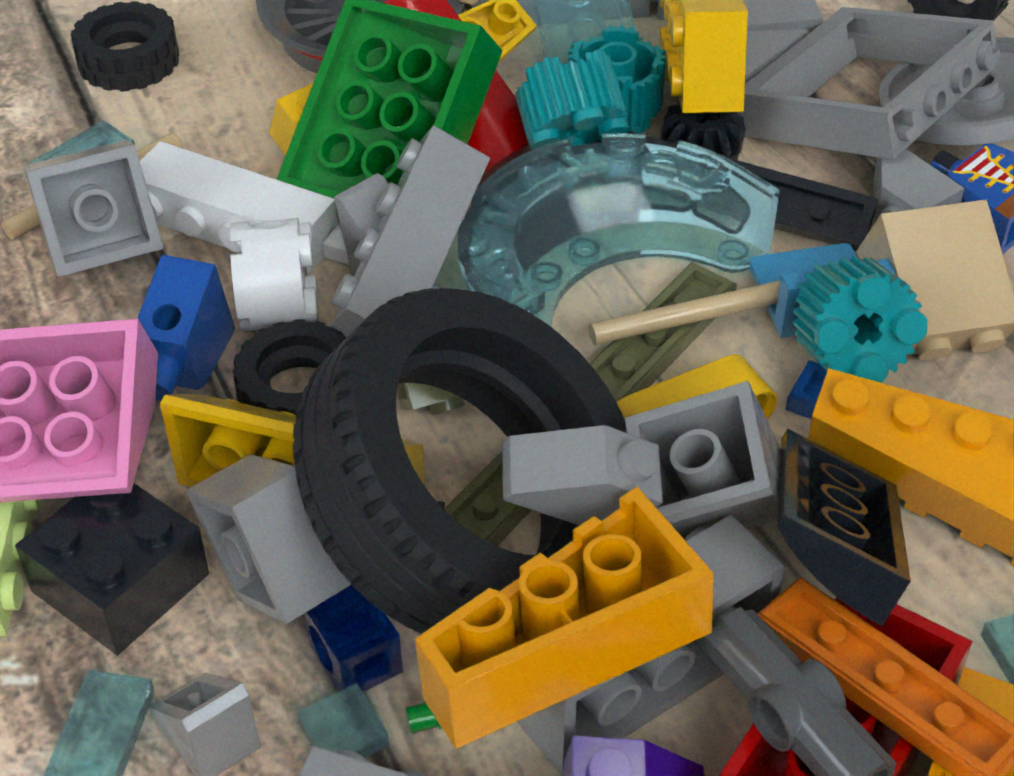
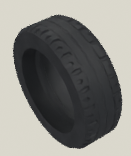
(355, 469)

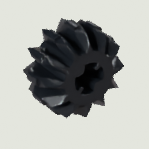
(711, 130)

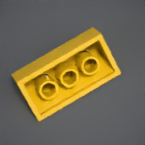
(217, 432)

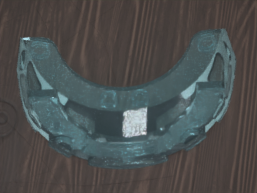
(595, 204)

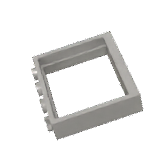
(779, 100)

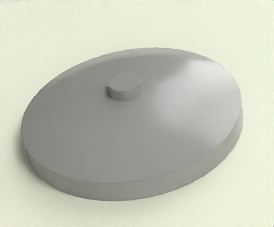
(980, 116)

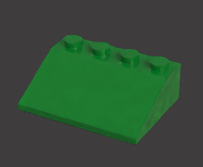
(379, 86)

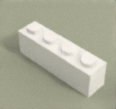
(207, 195)

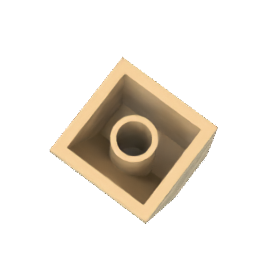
(955, 270)

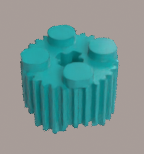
(637, 69)
(571, 101)
(858, 318)

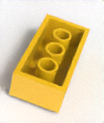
(705, 53)

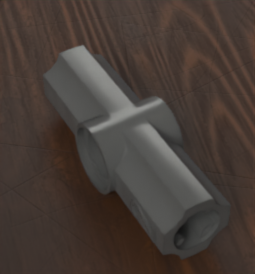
(794, 700)

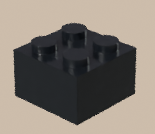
(114, 563)

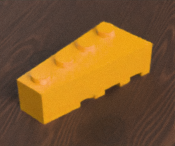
(935, 451)
(567, 623)

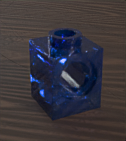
(354, 641)

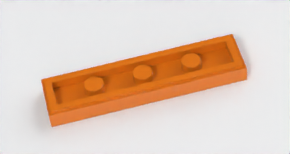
(893, 683)

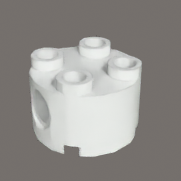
(271, 273)

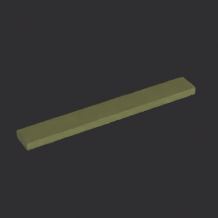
(625, 369)

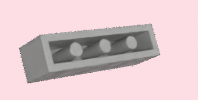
(415, 226)

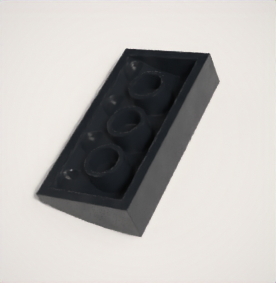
(843, 526)

